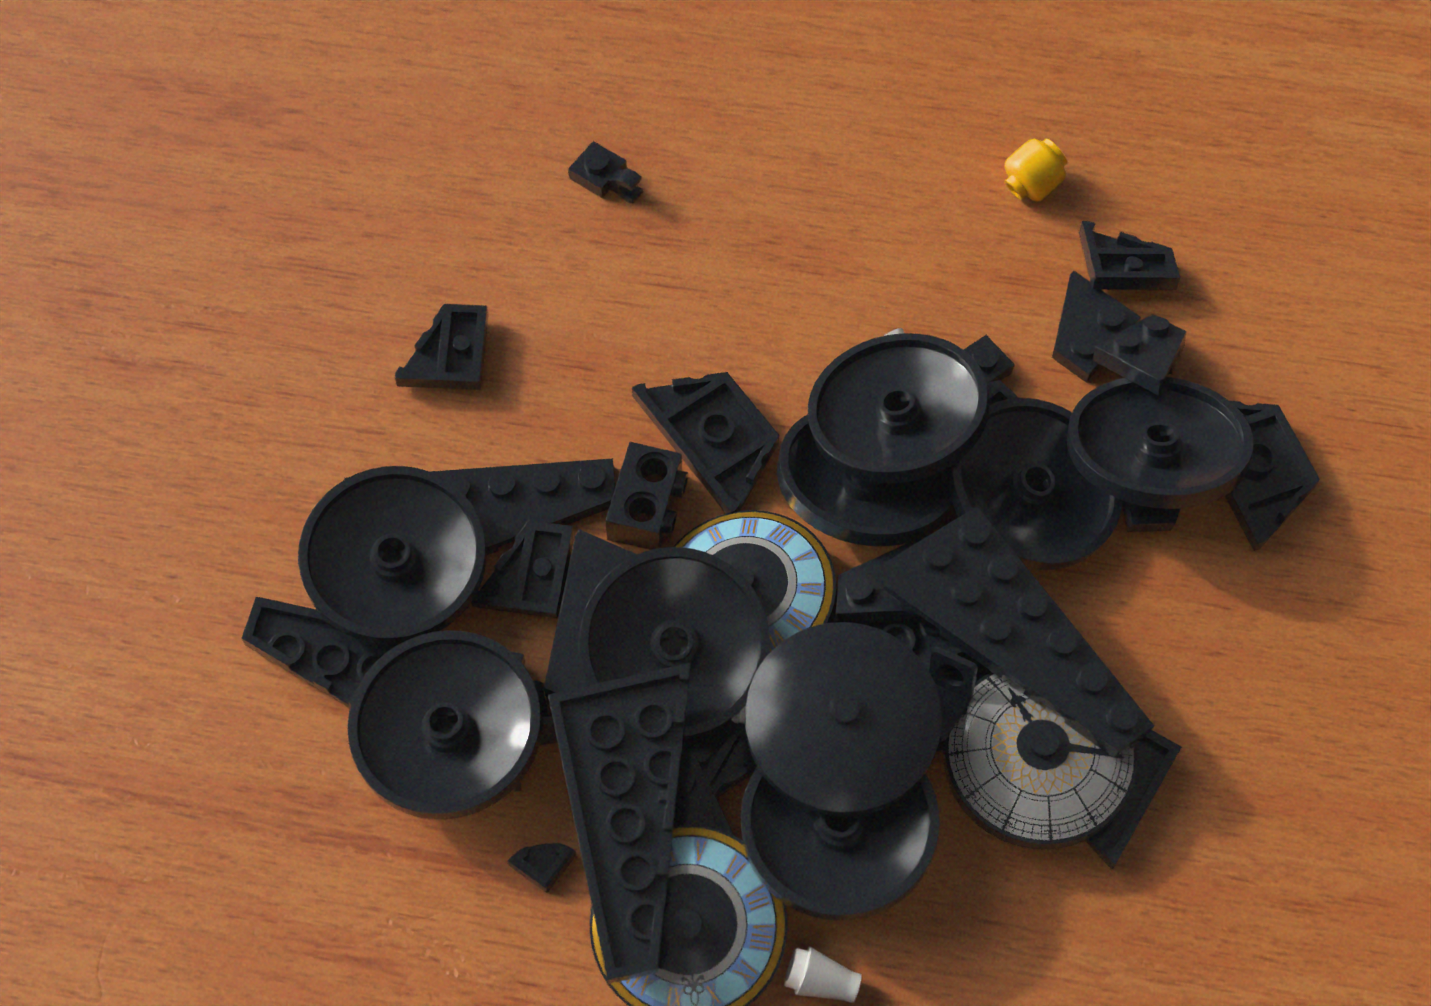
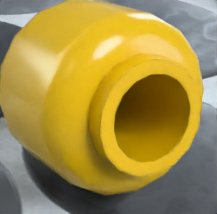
(1035, 169)

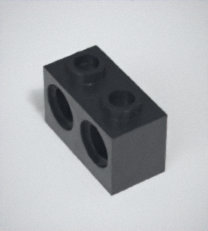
(637, 495)

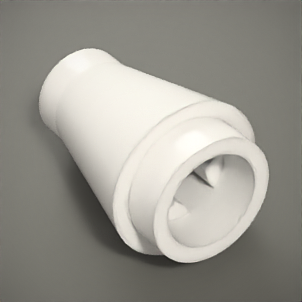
(820, 976)

